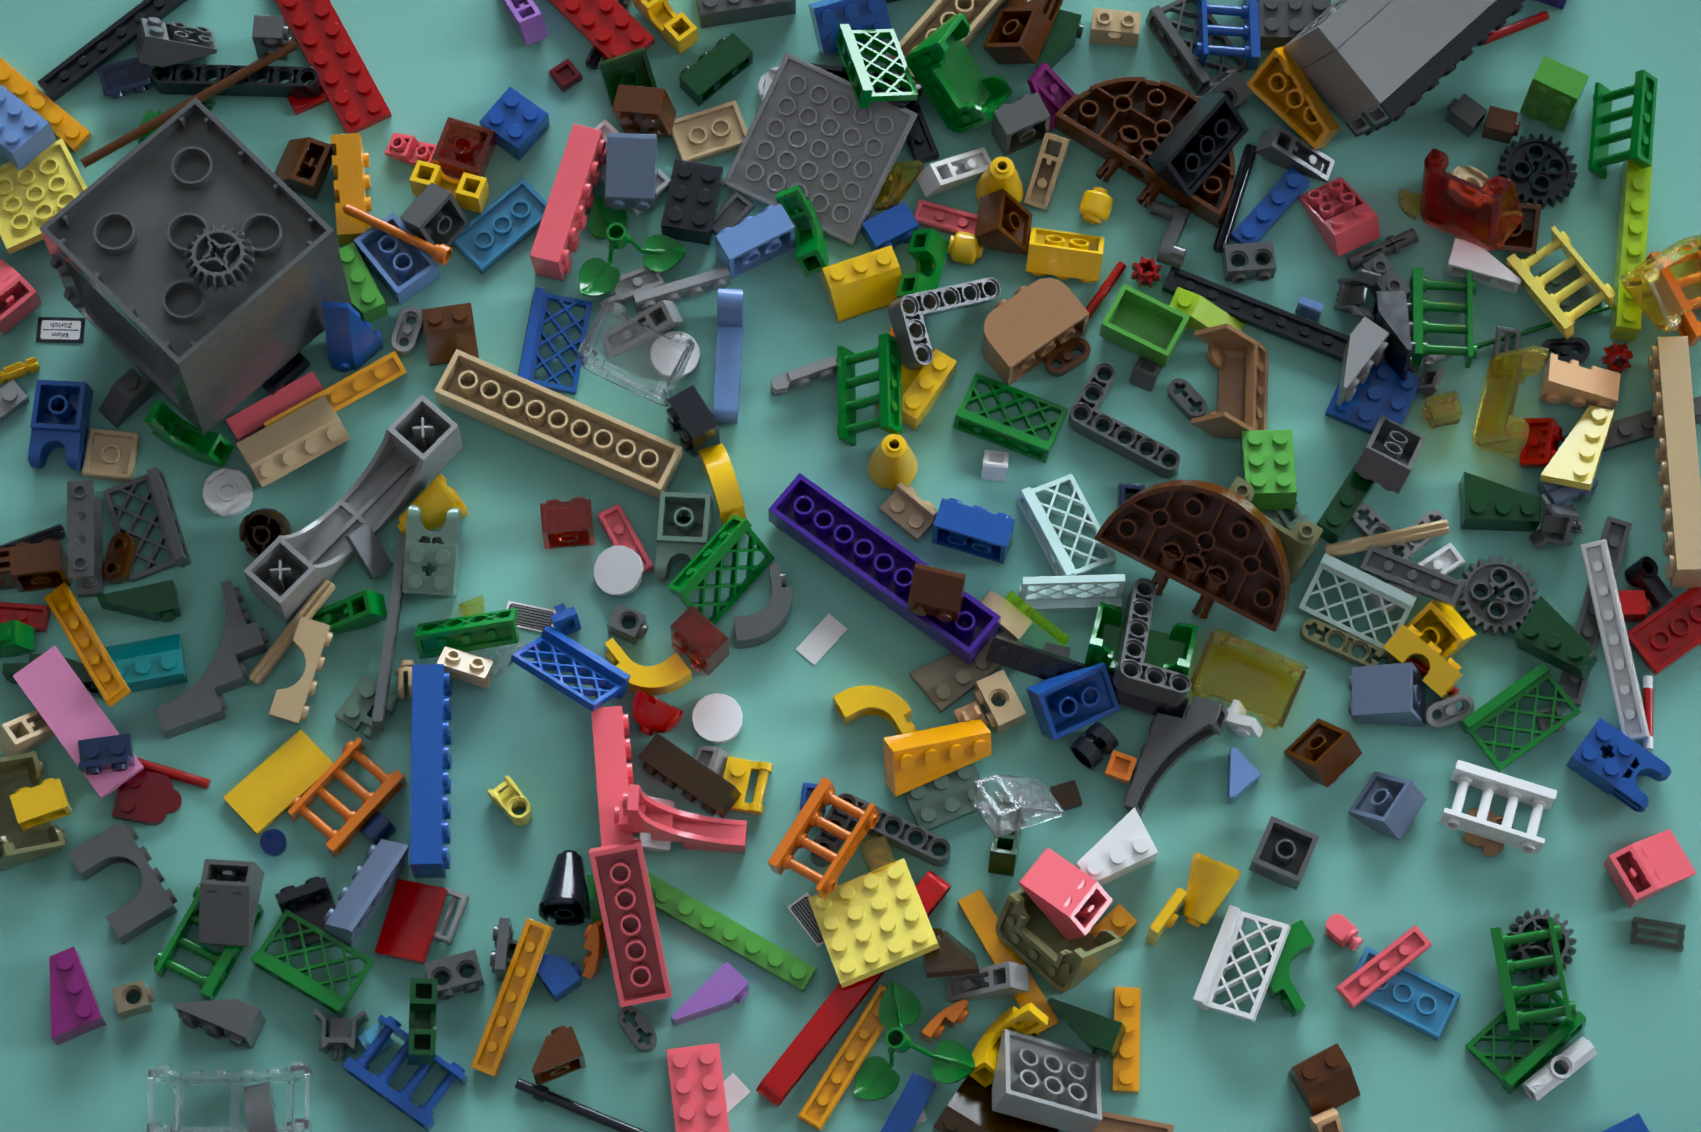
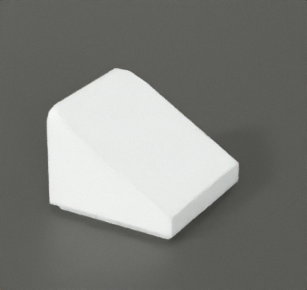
(995, 465)

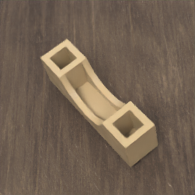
(290, 702)

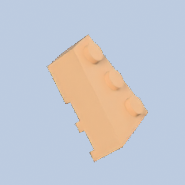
(1578, 385)

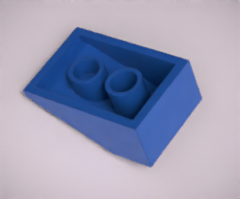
(1072, 700)

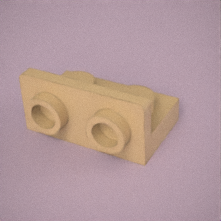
(909, 511)
(467, 667)

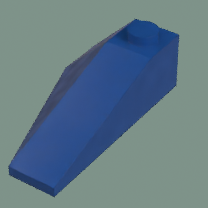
(348, 337)

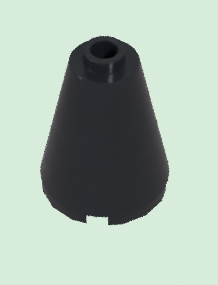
(566, 891)

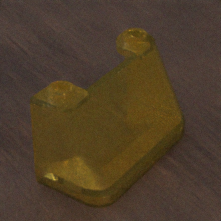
(1668, 283)
(1494, 424)
(1249, 673)

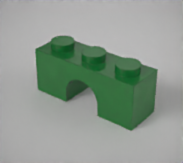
(929, 253)

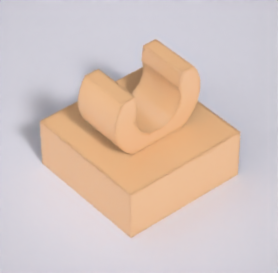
(969, 712)

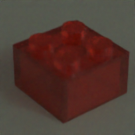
(464, 148)
(567, 523)
(699, 641)

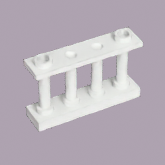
(1504, 785)

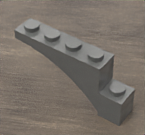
(1168, 742)

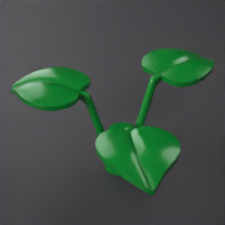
(599, 277)
(900, 1008)

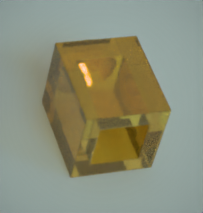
(1442, 410)
(877, 853)

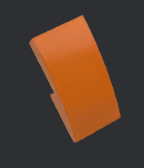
(595, 943)
(951, 1016)

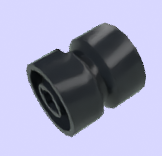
(1090, 749)

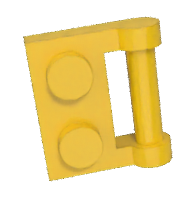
(738, 773)

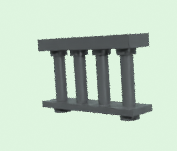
(85, 538)

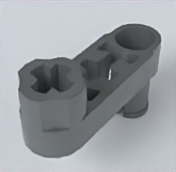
(1169, 251)

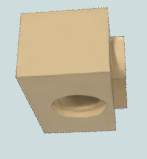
(1115, 27)
(994, 687)

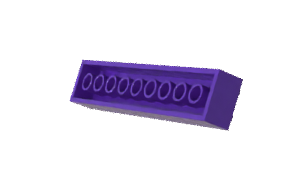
(875, 564)

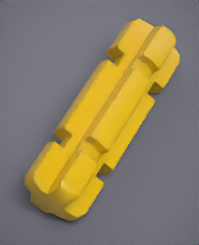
(19, 369)

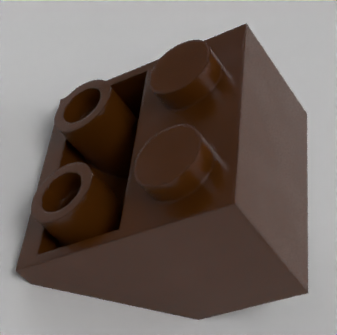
(305, 165)

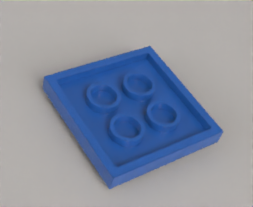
(1379, 395)

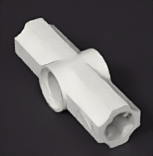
(1571, 1059)

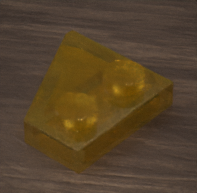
(897, 184)

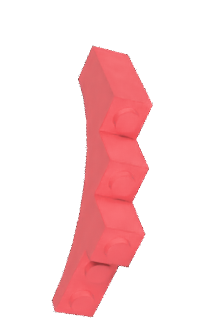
(665, 823)

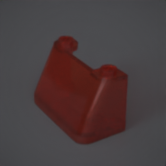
(1466, 210)

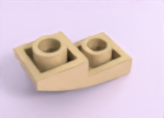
(1012, 621)

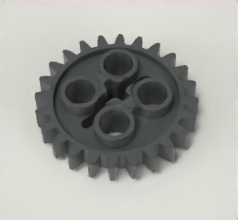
(1482, 579)

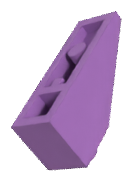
(527, 20)
(716, 994)

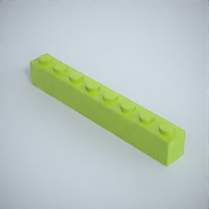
(1630, 247)

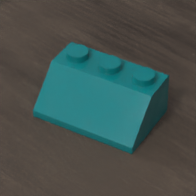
(150, 662)

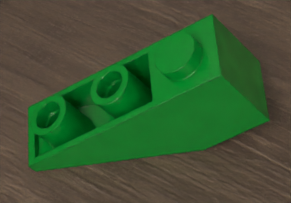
(16, 639)

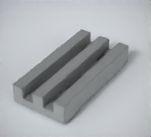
(464, 899)

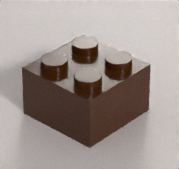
(644, 110)

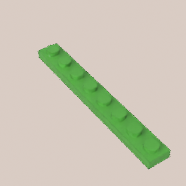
(730, 934)

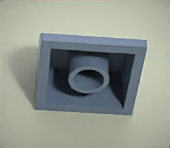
(1388, 804)

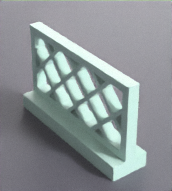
(1046, 531)
(1366, 582)
(1072, 592)

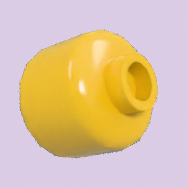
(1095, 206)
(965, 248)

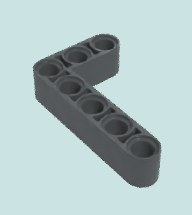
(913, 319)
(1117, 429)
(1130, 671)
(897, 840)

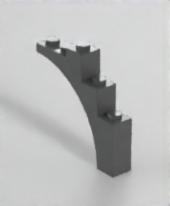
(203, 701)

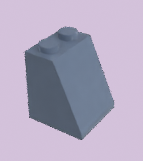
(631, 171)
(1387, 695)

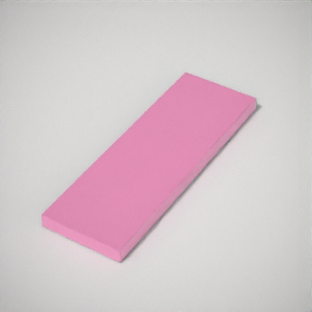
(71, 712)

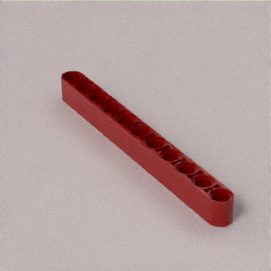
(833, 1014)

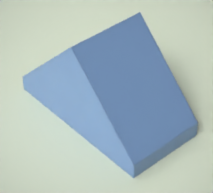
(1241, 775)

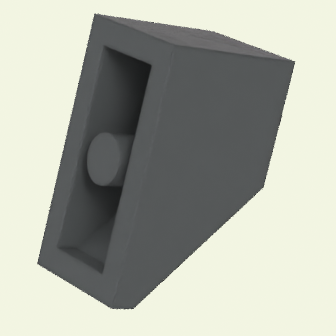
(125, 397)

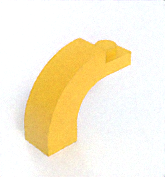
(722, 481)
(650, 679)
(874, 701)
(985, 1054)

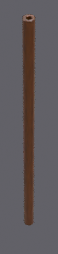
(201, 96)

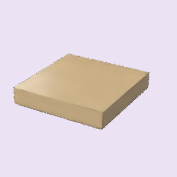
(111, 455)

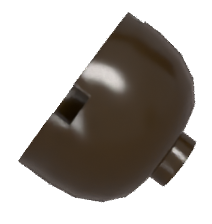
(262, 528)

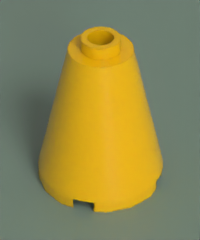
(1000, 175)
(892, 463)
(435, 503)
(1207, 888)

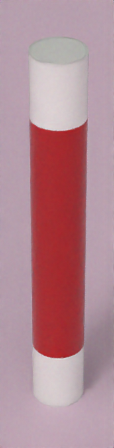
(1648, 708)

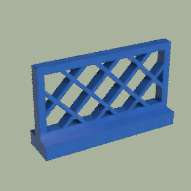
(534, 333)
(576, 660)

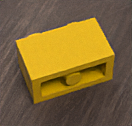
(40, 803)

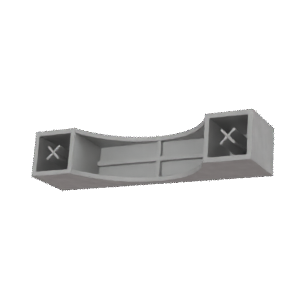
(405, 462)

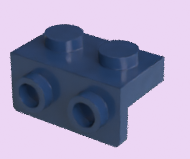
(123, 77)

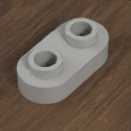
(407, 332)
(1447, 710)

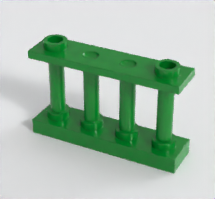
(1640, 132)
(1420, 305)
(889, 389)
(222, 961)
(1508, 967)

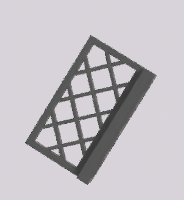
(1178, 47)
(164, 512)

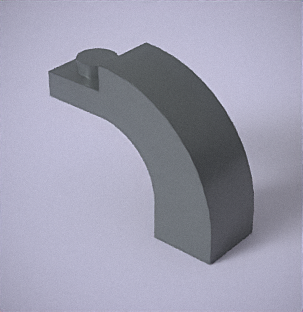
(766, 624)
(260, 1108)

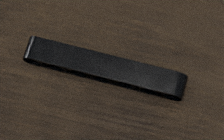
(247, 87)

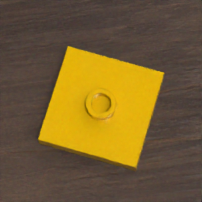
(1166, 917)

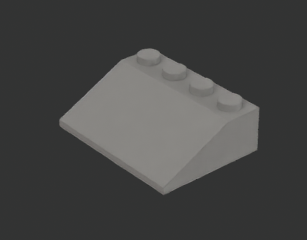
(1047, 1083)

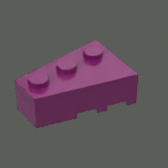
(71, 998)

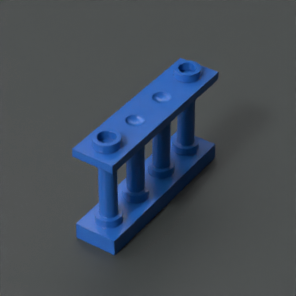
(1249, 31)
(401, 1099)

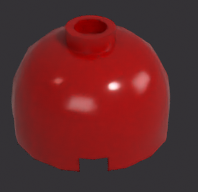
(654, 714)

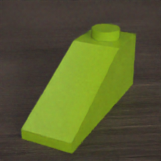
(1201, 311)

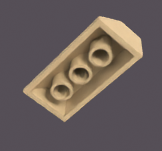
(292, 441)

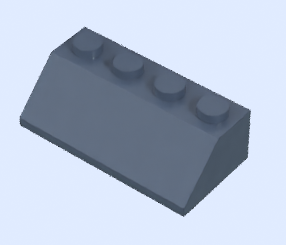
(366, 891)

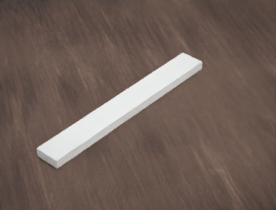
(1614, 640)

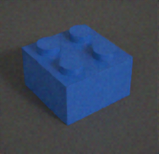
(516, 123)

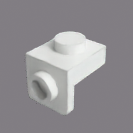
(1241, 724)

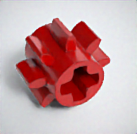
(1139, 272)
(1614, 351)

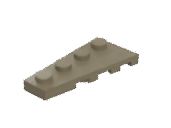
(951, 678)

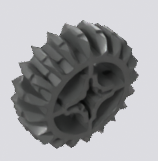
(210, 269)
(1532, 921)

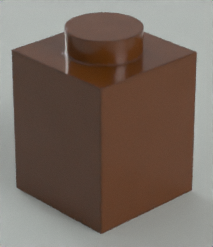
(1500, 125)

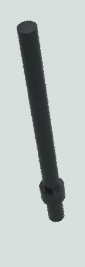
(543, 1094)

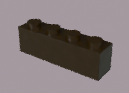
(689, 776)

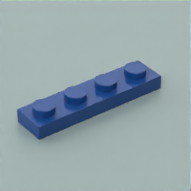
(1271, 207)

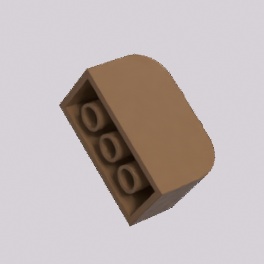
(1030, 327)

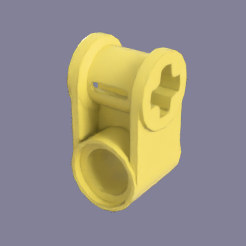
(508, 798)

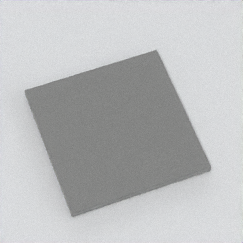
(822, 141)

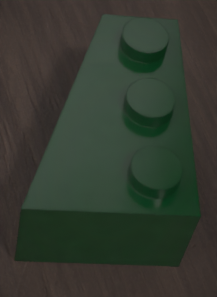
(1496, 506)
(1555, 641)

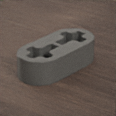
(1191, 396)
(632, 1033)

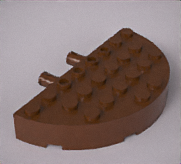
(1126, 123)
(1207, 543)

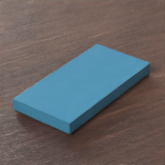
(501, 226)
(1412, 999)

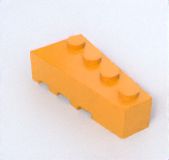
(1293, 98)
(350, 184)
(932, 753)

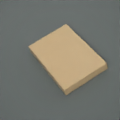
(709, 132)

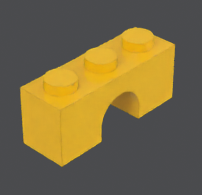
(674, 28)
(469, 192)
(1442, 673)

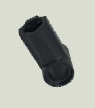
(1644, 575)

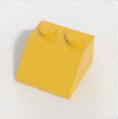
(1443, 627)

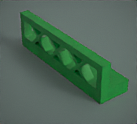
(467, 633)

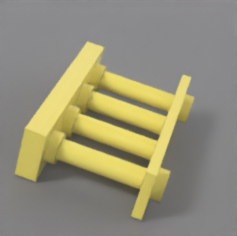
(1550, 303)

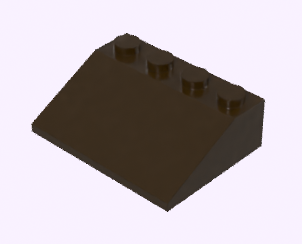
(972, 1112)

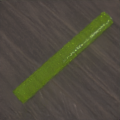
(1037, 618)

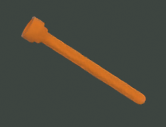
(440, 253)

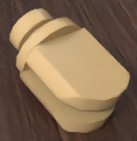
(404, 672)

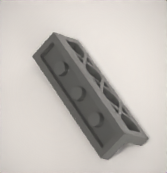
(1412, 576)

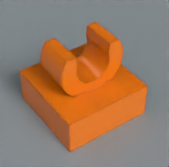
(1120, 767)

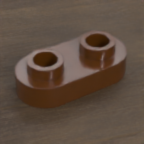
(1065, 356)
(119, 557)

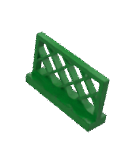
(858, 67)
(981, 425)
(711, 559)
(1503, 702)
(300, 982)
(1538, 1054)

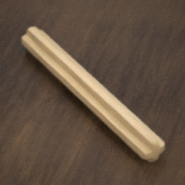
(1388, 538)
(285, 639)

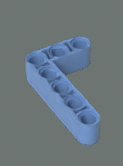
(728, 355)

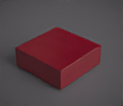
(565, 75)

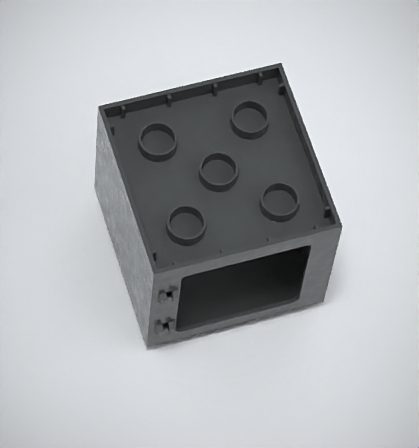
(126, 272)

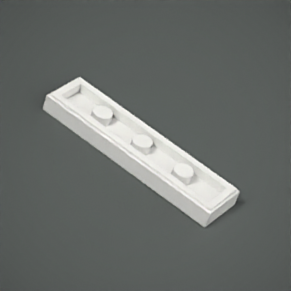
(1443, 561)

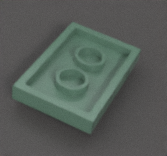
(943, 798)

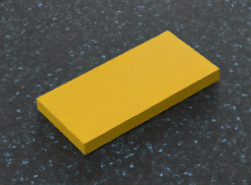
(277, 782)

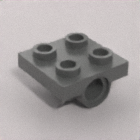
(503, 942)

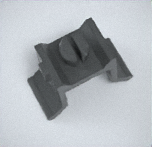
(1353, 293)
(1556, 525)
(340, 1034)

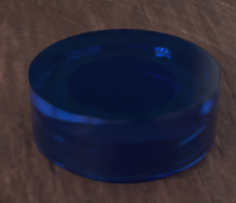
(273, 842)

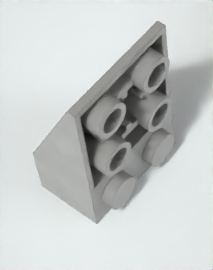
(1362, 351)

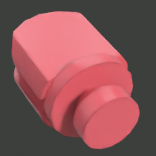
(1342, 932)

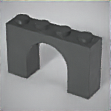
(119, 846)

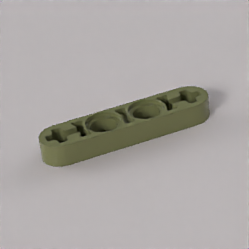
(1348, 643)

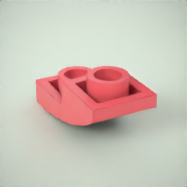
(409, 150)

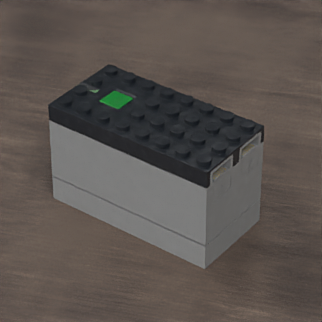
(1386, 53)

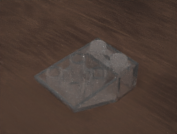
(1014, 802)

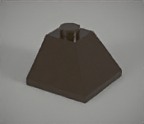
(950, 959)

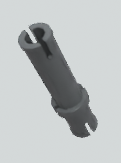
(1406, 238)

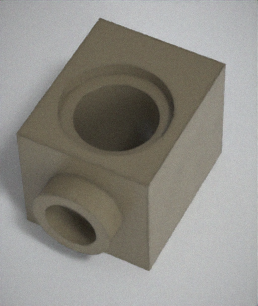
(122, 994)

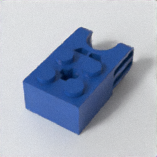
(60, 429)
(1623, 764)

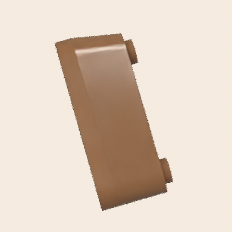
(1240, 382)

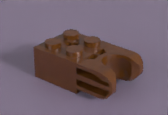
(1021, 30)
(34, 566)

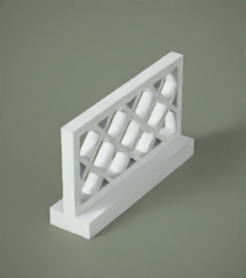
(1219, 963)

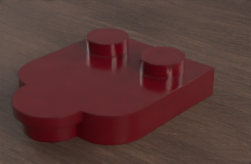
(146, 799)

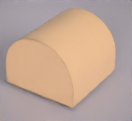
(1326, 1121)

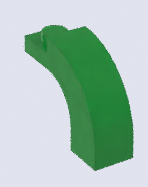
(809, 236)
(186, 438)
(1297, 942)

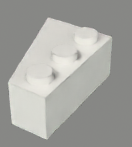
(1119, 851)

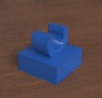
(565, 619)

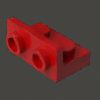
(1541, 442)

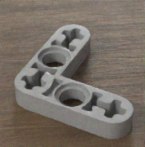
(1408, 549)

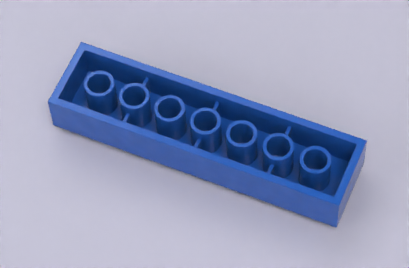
(429, 771)

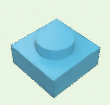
(369, 1035)

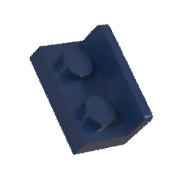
(106, 753)

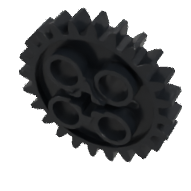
(1555, 183)

